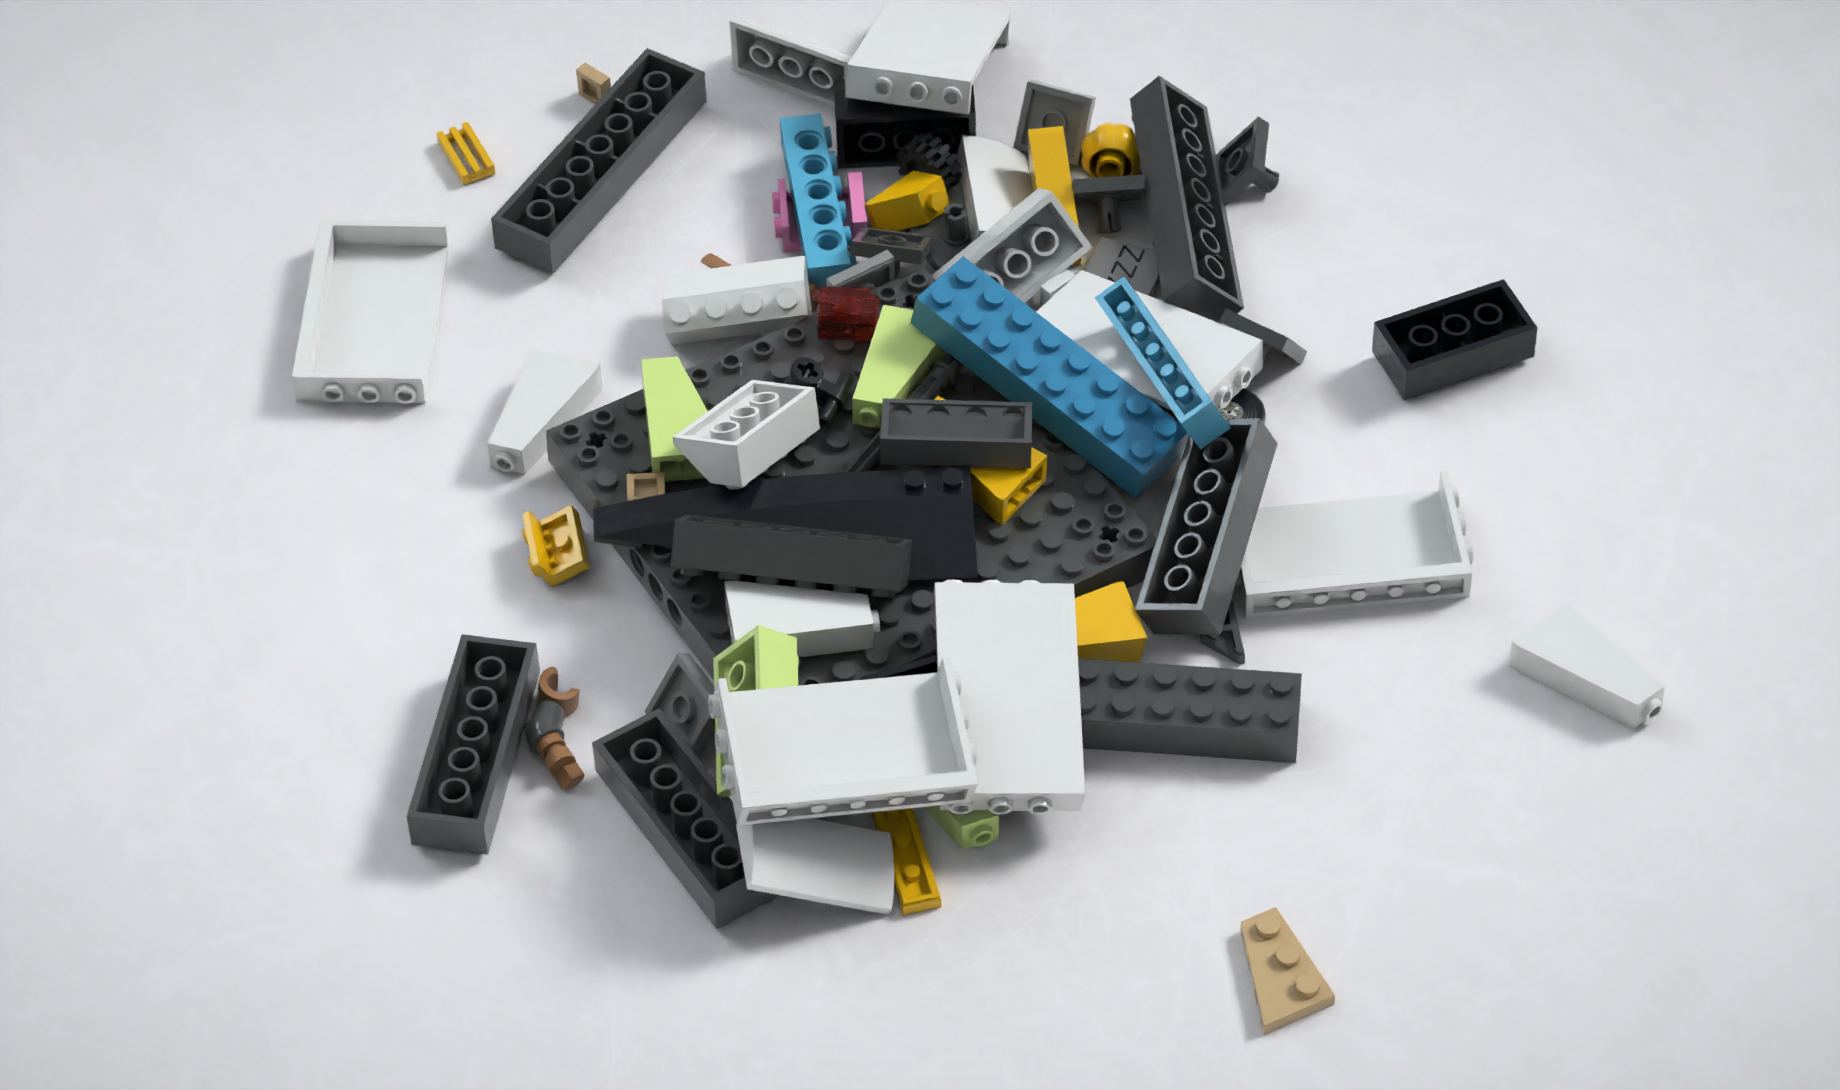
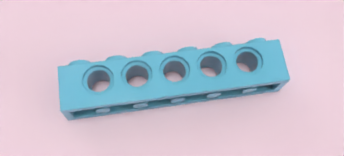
(815, 197)
(1162, 363)

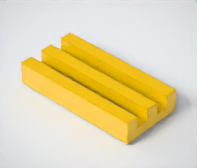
(457, 136)

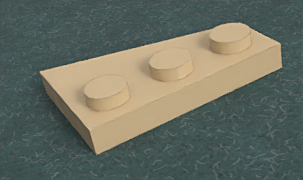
(1282, 972)

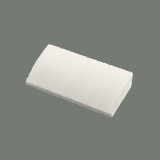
(992, 181)
(820, 862)

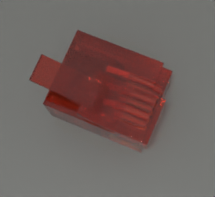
(846, 313)

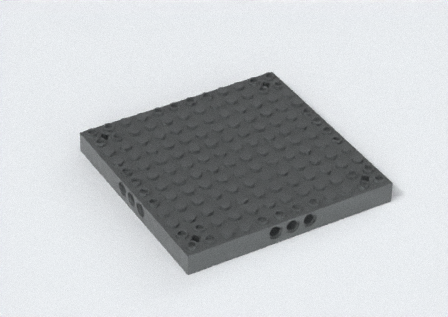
(1064, 533)

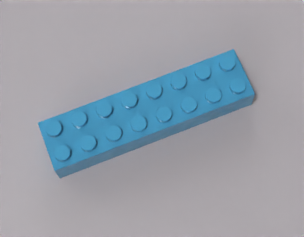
(1039, 364)

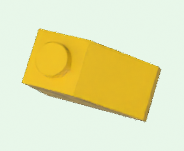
(908, 202)

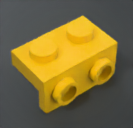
(556, 545)

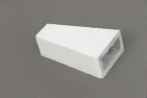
(545, 395)
(818, 618)
(1588, 667)

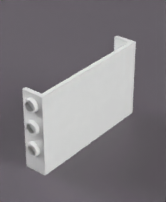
(925, 54)
(371, 312)
(1215, 353)
(1356, 554)
(1019, 691)
(844, 746)

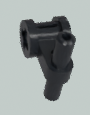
(828, 395)

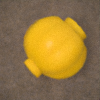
(1107, 150)

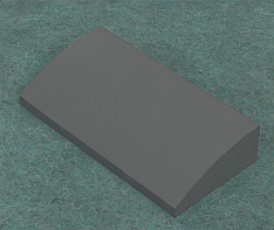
(956, 433)

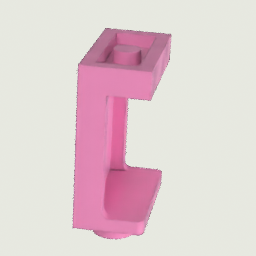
(786, 224)

